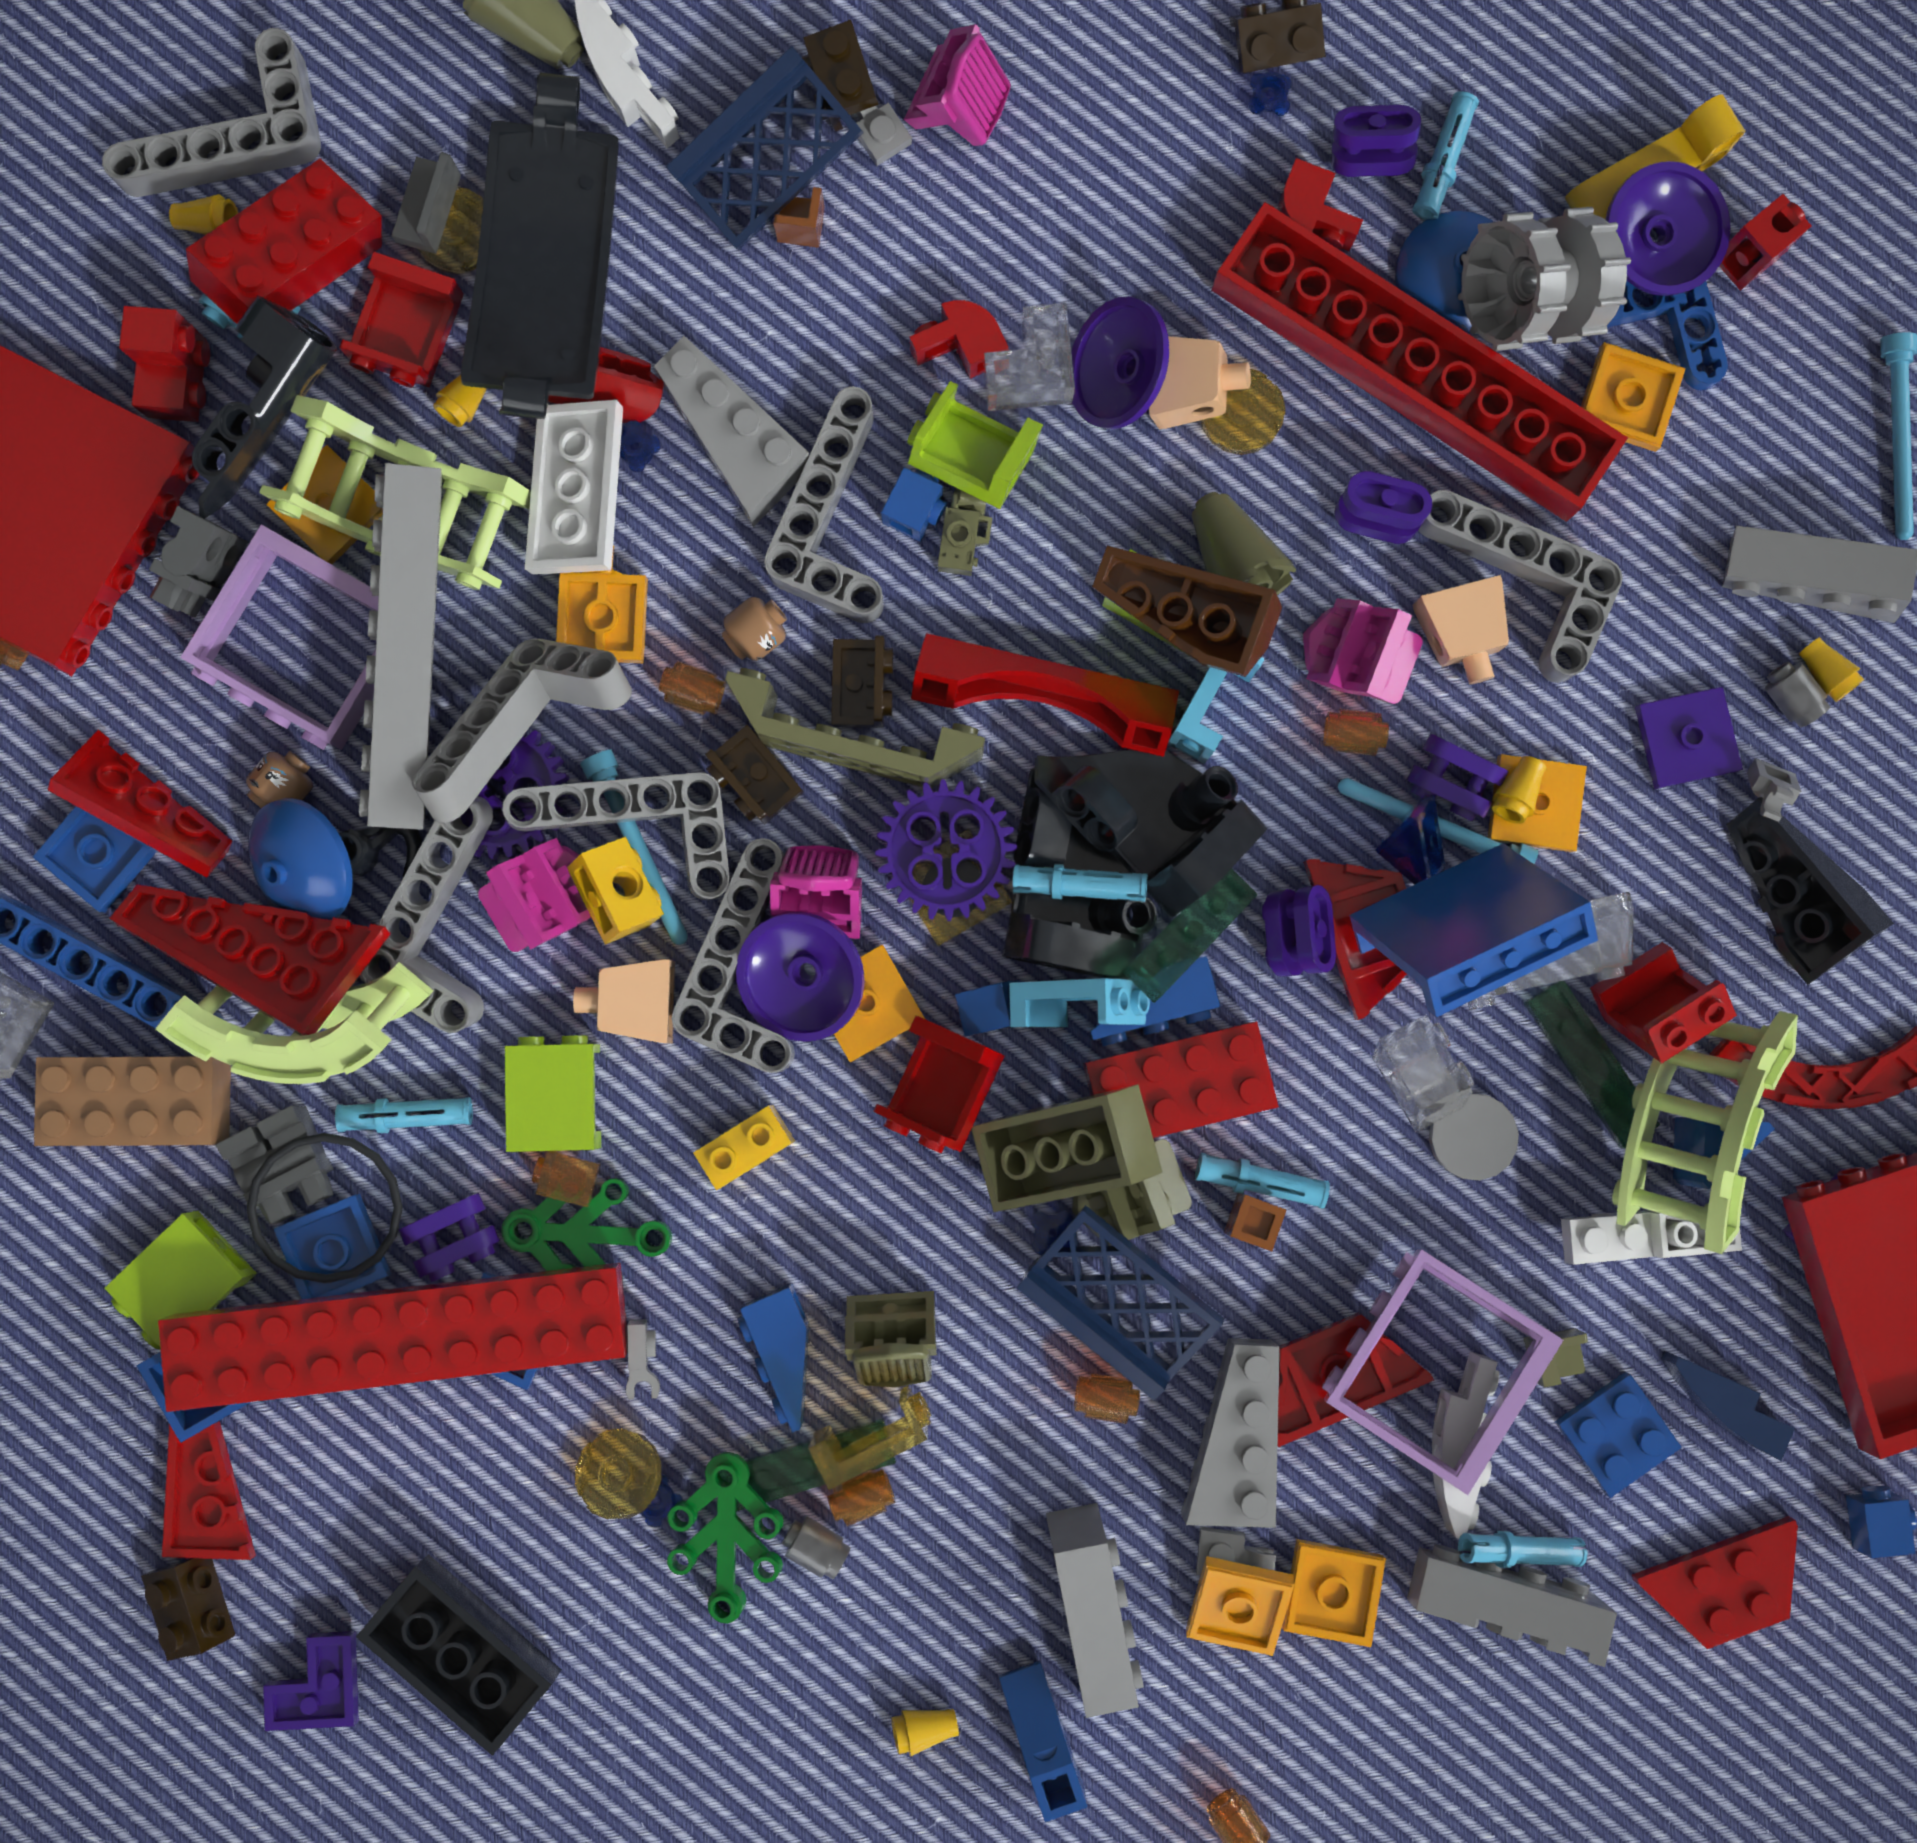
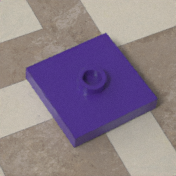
(1688, 738)

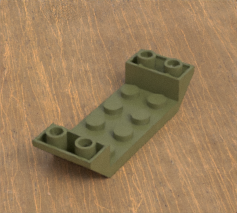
(955, 749)

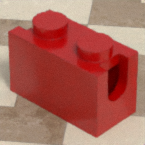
(1767, 234)

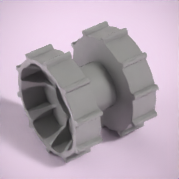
(1543, 278)

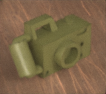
(961, 533)

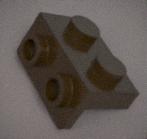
(1278, 34)
(840, 65)
(860, 682)
(754, 774)
(188, 1608)

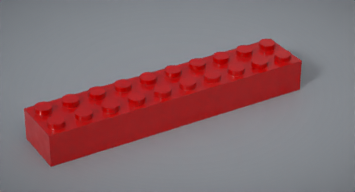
(1417, 362)
(392, 1336)

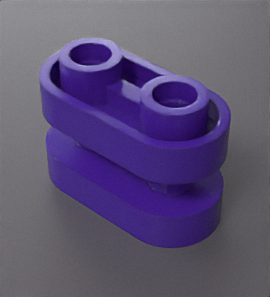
(1375, 140)
(1383, 507)
(1465, 801)
(1299, 931)
(439, 1261)

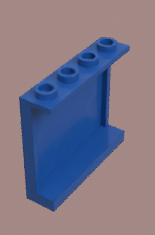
(1476, 927)

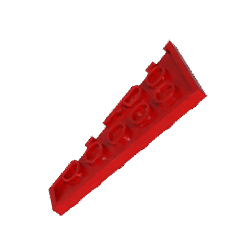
(261, 954)

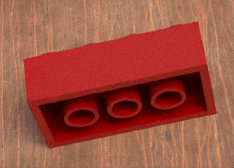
(286, 243)
(1193, 1078)

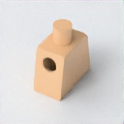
(1196, 382)
(1466, 625)
(632, 1000)

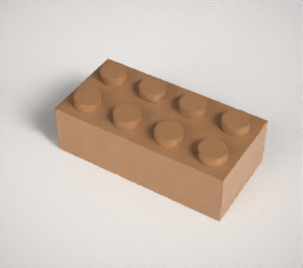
(131, 1101)

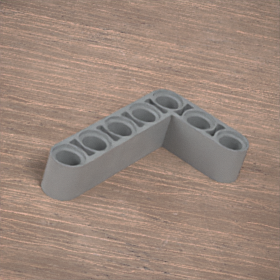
(230, 136)
(820, 511)
(1535, 568)
(506, 709)
(637, 810)
(424, 915)
(714, 956)

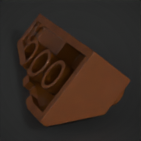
(1200, 612)

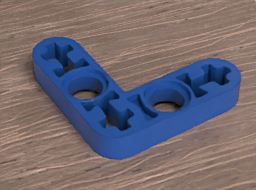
(1672, 306)

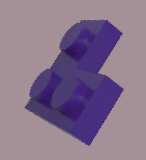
(327, 1695)

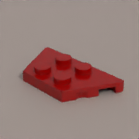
(1351, 888)
(1310, 1359)
(1729, 1584)

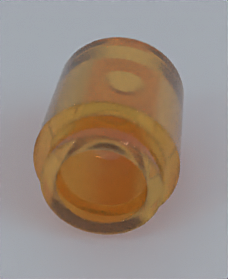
(692, 688)
(1355, 732)
(1106, 1398)
(861, 1497)
(1236, 1819)

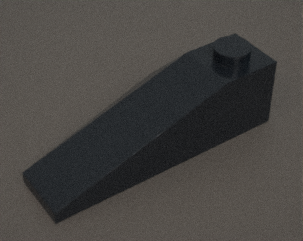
(1809, 899)

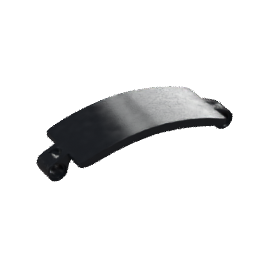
(542, 255)

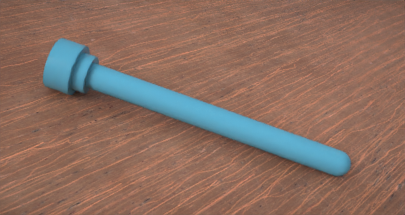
(1898, 354)
(603, 768)
(1447, 829)

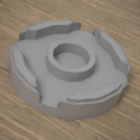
(1475, 1139)

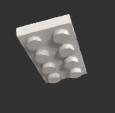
(574, 488)

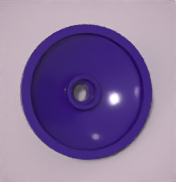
(1689, 222)
(1119, 362)
(783, 993)

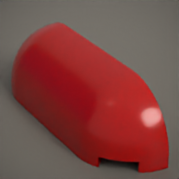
(628, 382)

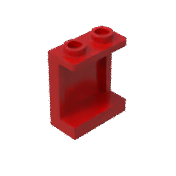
(403, 322)
(1662, 1004)
(941, 1087)

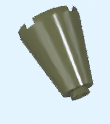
(532, 25)
(1237, 546)

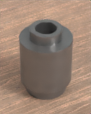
(1797, 693)
(815, 1548)

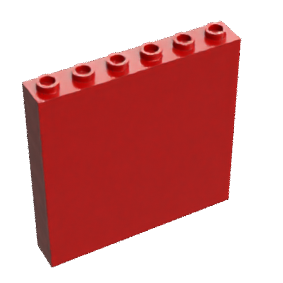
(77, 508)
(1862, 1276)

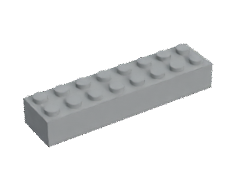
(403, 643)

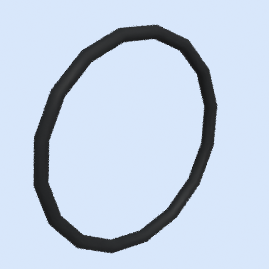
(312, 1276)

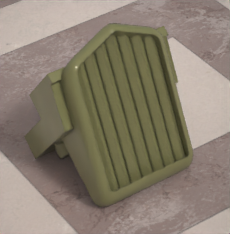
(1144, 1205)
(891, 1337)

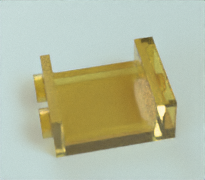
(844, 1463)

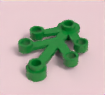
(578, 1232)
(728, 1531)

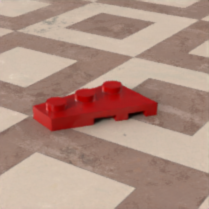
(203, 1500)

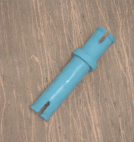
(1459, 115)
(1081, 883)
(353, 1116)
(1261, 1180)
(1507, 1550)

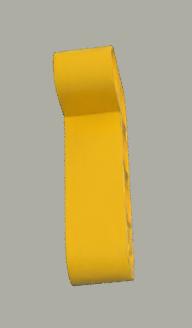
(1698, 142)

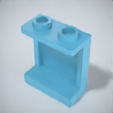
(1189, 734)
(1045, 1002)

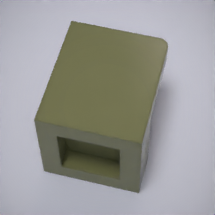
(1567, 1359)

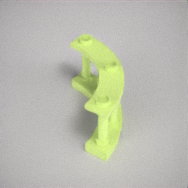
(326, 419)
(347, 1044)
(1739, 1122)

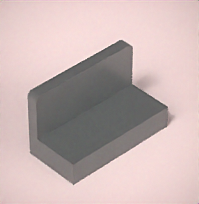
(427, 203)

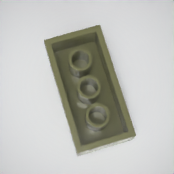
(1067, 1149)

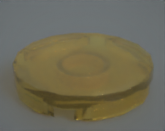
(461, 235)
(1250, 417)
(618, 1474)

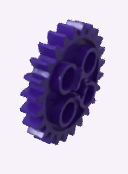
(526, 765)
(906, 852)

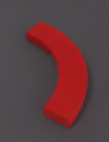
(1838, 1085)

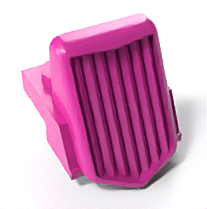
(961, 88)
(1362, 650)
(820, 883)
(534, 896)

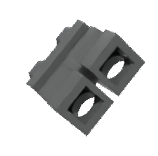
(194, 563)
(301, 1168)

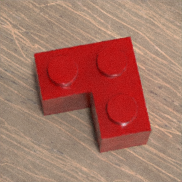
(168, 363)

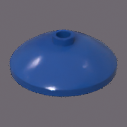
(1431, 267)
(300, 859)

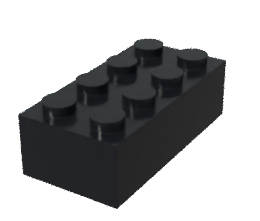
(459, 1654)

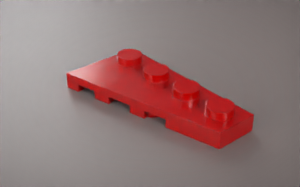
(124, 797)

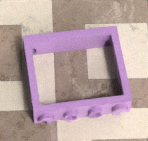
(229, 607)
(1504, 1408)

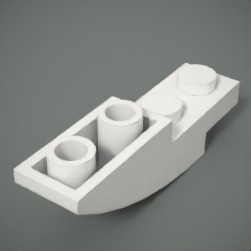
(618, 71)
(1645, 1235)
(1454, 1426)

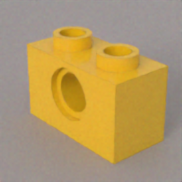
(611, 912)
(744, 1147)

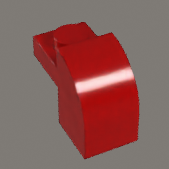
(1304, 203)
(964, 328)

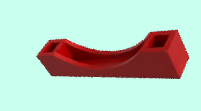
(963, 673)

